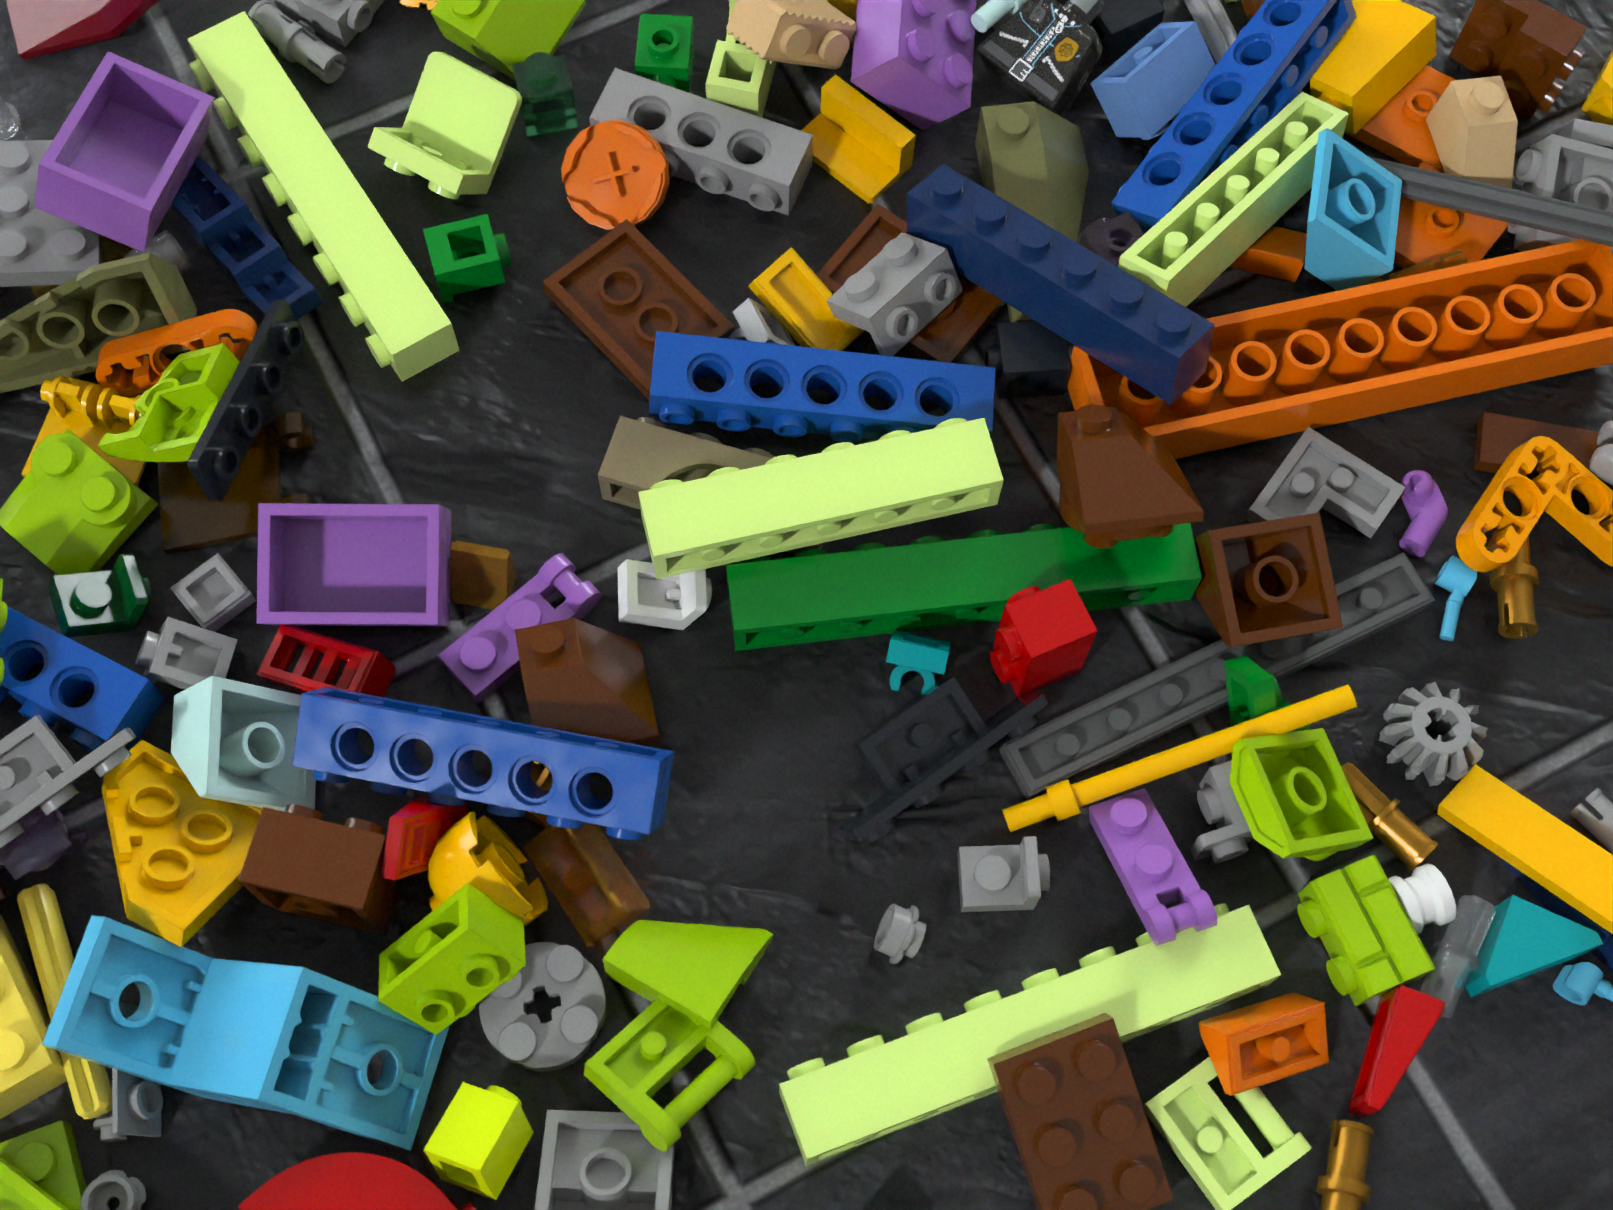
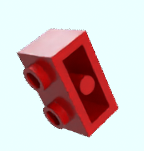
(1042, 637)

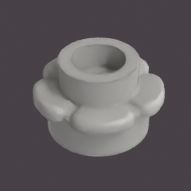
(899, 933)
(111, 1185)

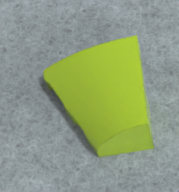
(175, 408)
(686, 964)

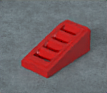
(364, 672)
(414, 835)
(1396, 1035)

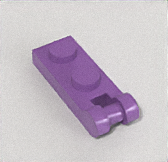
(489, 650)
(1151, 866)

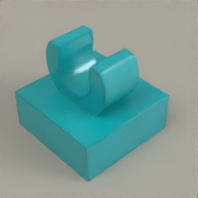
(916, 654)

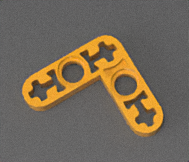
(1546, 492)

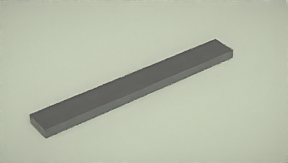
(1197, 683)

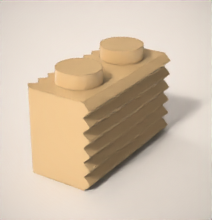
(793, 31)

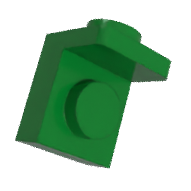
(1251, 691)

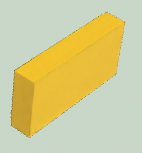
(800, 304)

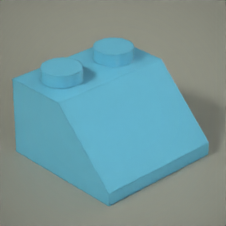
(1350, 215)

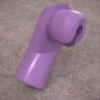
(1425, 509)

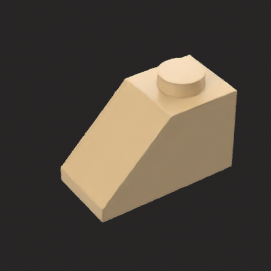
(1475, 130)

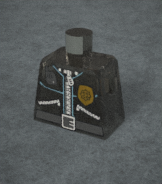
(1046, 51)

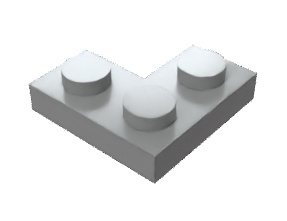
(1329, 478)

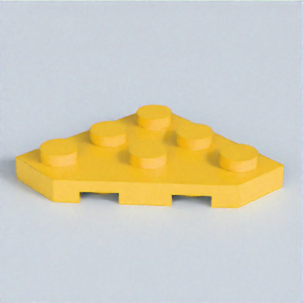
(171, 847)

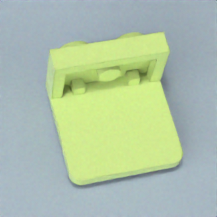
(452, 128)

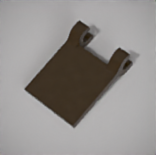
(195, 522)

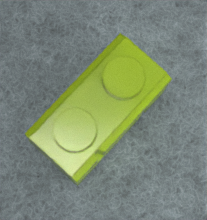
(1363, 931)

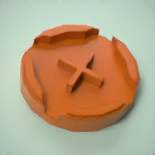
(615, 174)

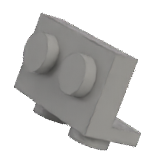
(898, 292)

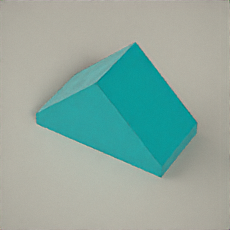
(1525, 942)

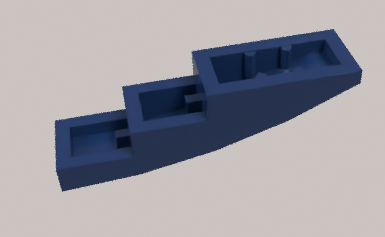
(239, 243)

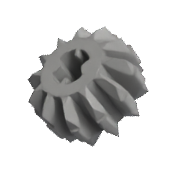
(1449, 751)

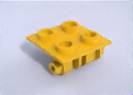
(89, 414)

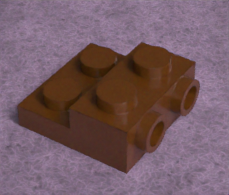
(1524, 46)

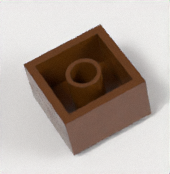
(321, 869)

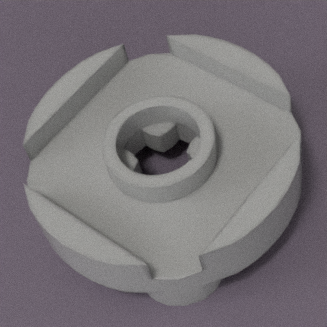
(573, 1025)

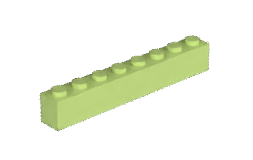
(324, 197)
(947, 1063)

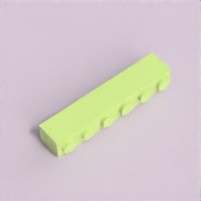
(1234, 203)
(820, 496)

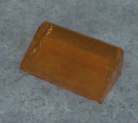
(587, 879)

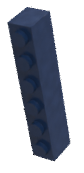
(1062, 284)

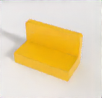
(859, 141)

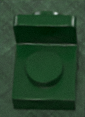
(101, 599)

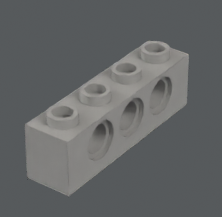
(730, 137)

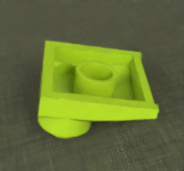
(73, 506)
(1296, 795)

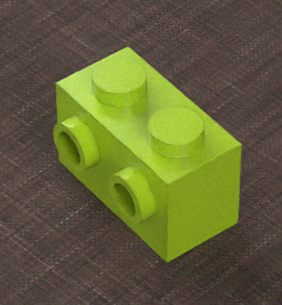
(451, 960)

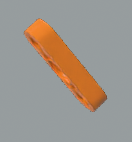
(191, 333)

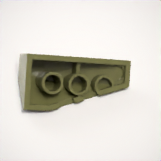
(1035, 165)
(73, 321)

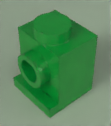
(466, 255)

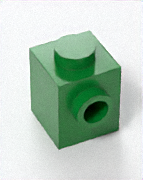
(666, 50)

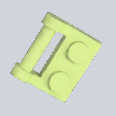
(1214, 1144)

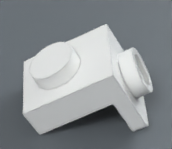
(662, 602)

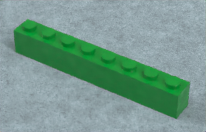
(946, 582)

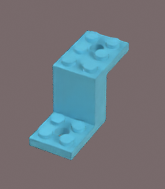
(246, 1033)

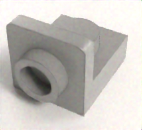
(184, 654)
(1220, 808)
(1002, 876)

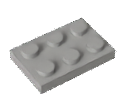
(33, 243)

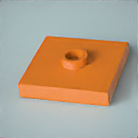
(1401, 124)
(1432, 231)

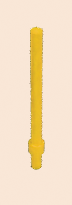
(1065, 799)

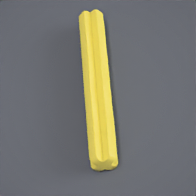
(53, 963)

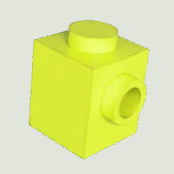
(479, 1139)

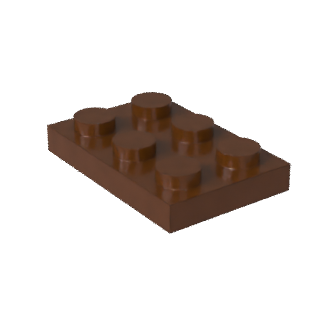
(627, 292)
(953, 329)
(1080, 1121)

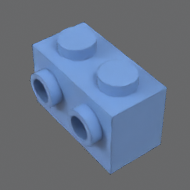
(1154, 80)

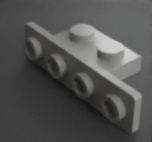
(41, 772)

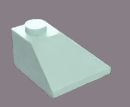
(240, 744)

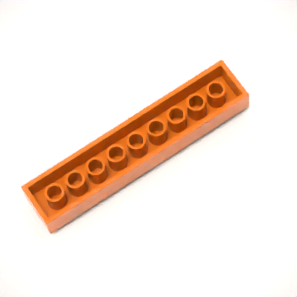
(1378, 349)

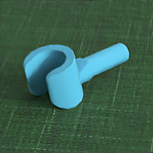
(1458, 580)
(1580, 981)

